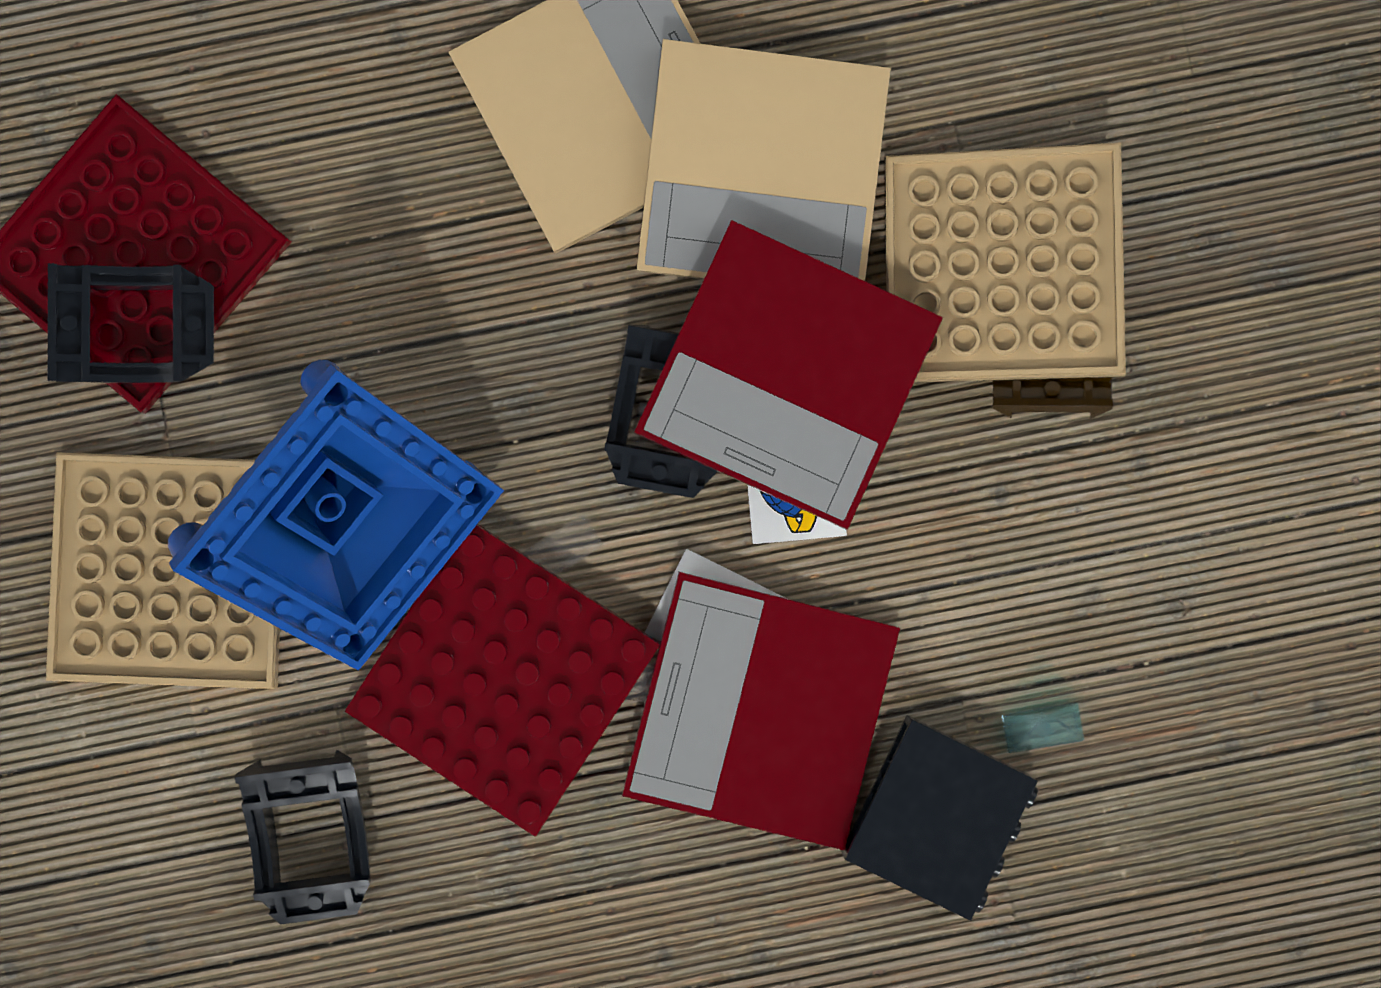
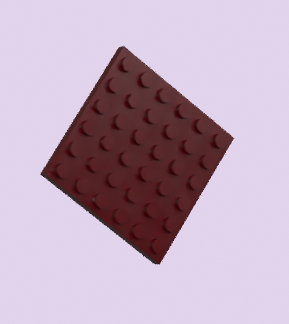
(503, 678)

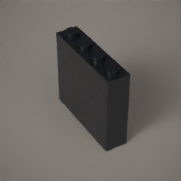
(940, 818)

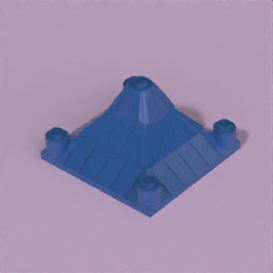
(337, 520)

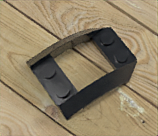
(70, 323)
(641, 465)
(297, 784)

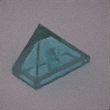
(1043, 727)

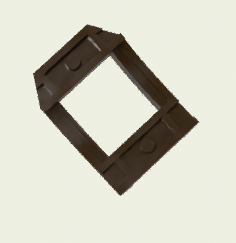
(1053, 395)

